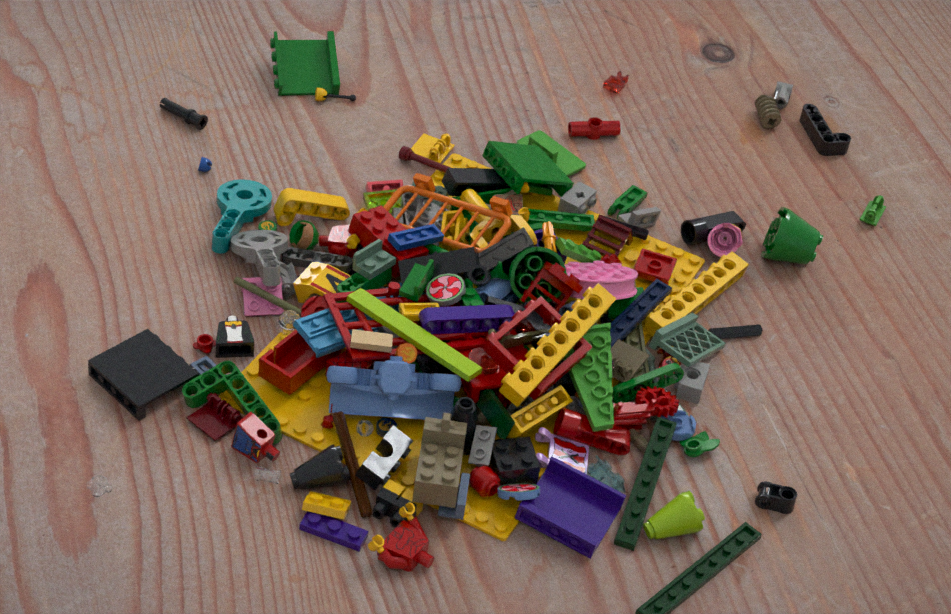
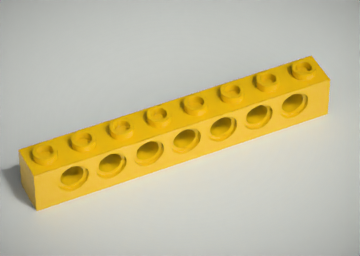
(698, 292)
(517, 390)

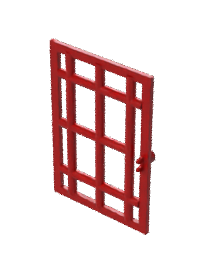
(367, 325)

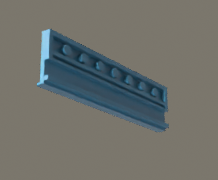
(322, 333)

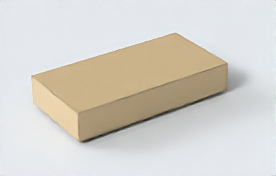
(371, 340)

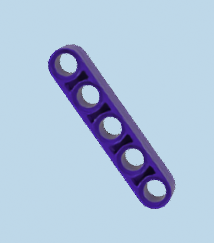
(465, 318)

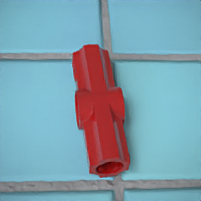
(594, 128)

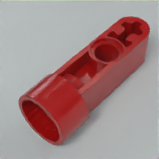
(576, 427)

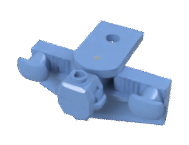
(391, 390)

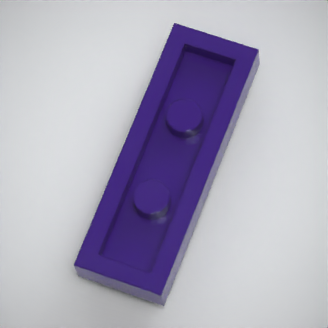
(334, 530)

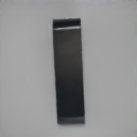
(820, 134)

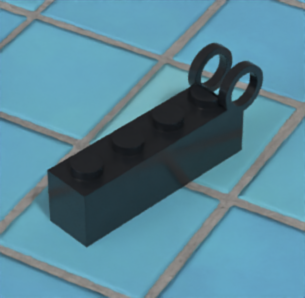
(480, 180)
(456, 262)

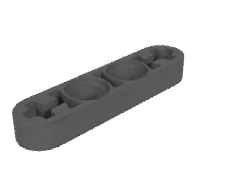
(298, 256)

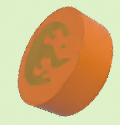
(407, 351)

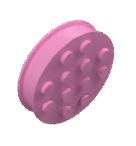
(613, 277)

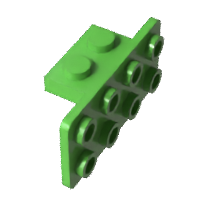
(560, 156)

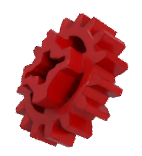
(665, 402)

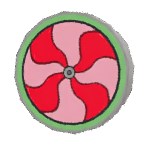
(445, 289)

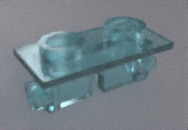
(602, 470)

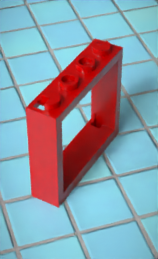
(508, 361)

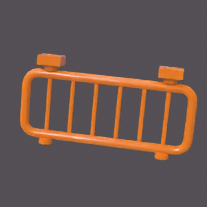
(425, 187)

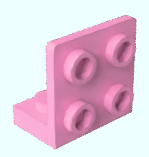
(258, 306)

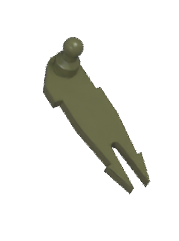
(519, 339)

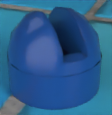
(204, 165)

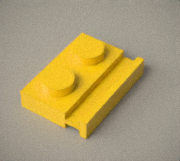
(326, 505)

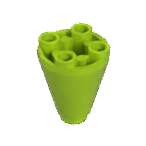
(675, 518)

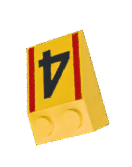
(318, 279)

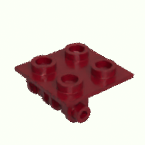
(215, 417)

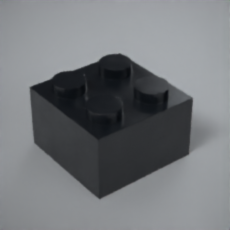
(515, 461)

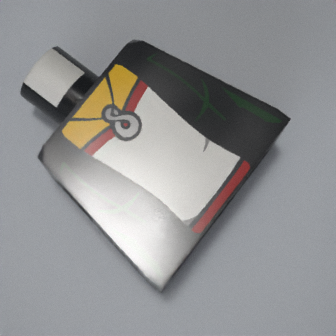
(234, 339)

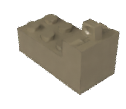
(440, 461)

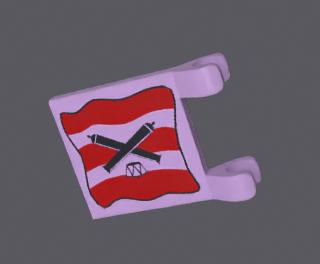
(563, 449)

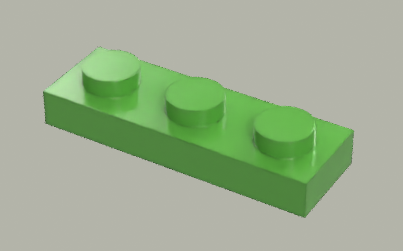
(576, 251)

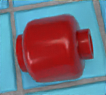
(484, 481)

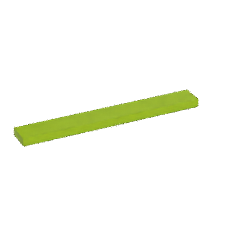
(414, 334)

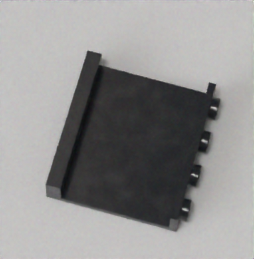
(140, 371)

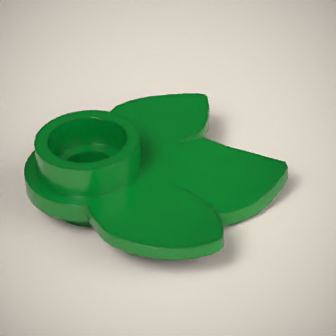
(698, 444)

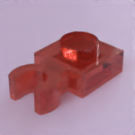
(617, 83)

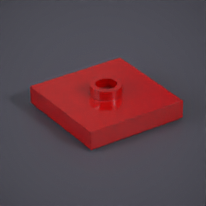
(655, 266)

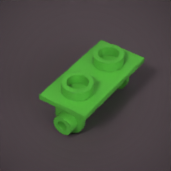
(873, 211)

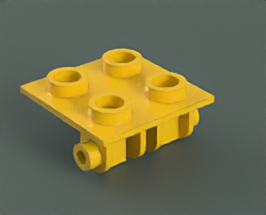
(432, 147)

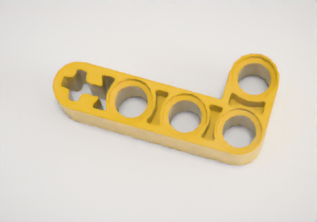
(309, 203)

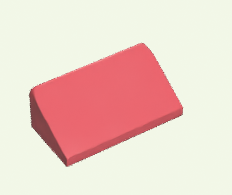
(383, 185)

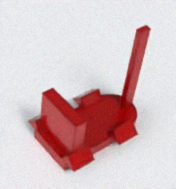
(328, 420)

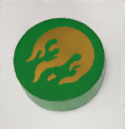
(267, 225)

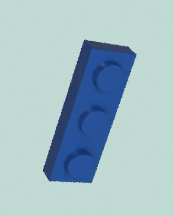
(415, 237)

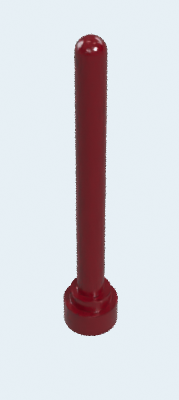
(407, 154)

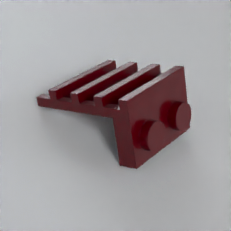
(611, 229)

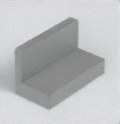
(641, 218)

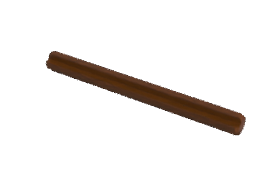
(352, 464)

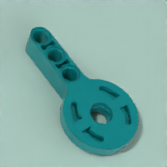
(239, 205)

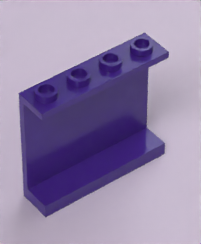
(571, 507)

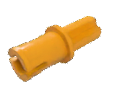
(548, 236)

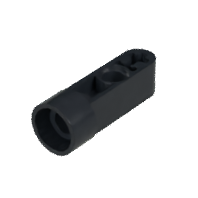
(698, 229)

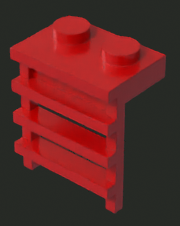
(556, 277)
(632, 415)

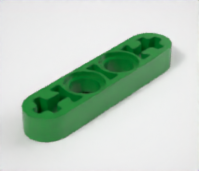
(646, 380)

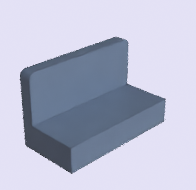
(458, 511)

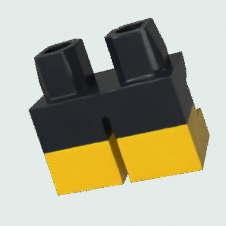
(391, 499)

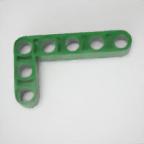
(222, 382)

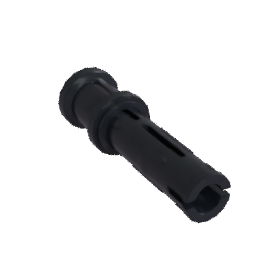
(189, 115)

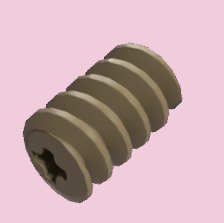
(768, 111)

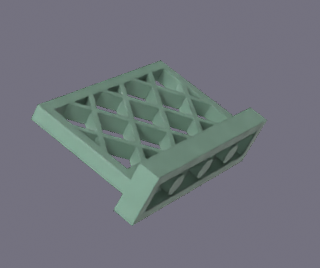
(678, 330)

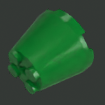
(791, 239)
(534, 260)

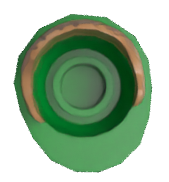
(304, 235)

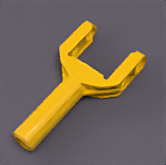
(517, 221)

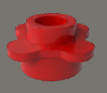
(204, 343)

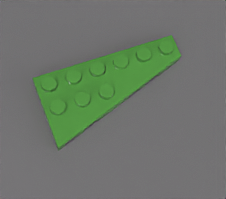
(594, 378)

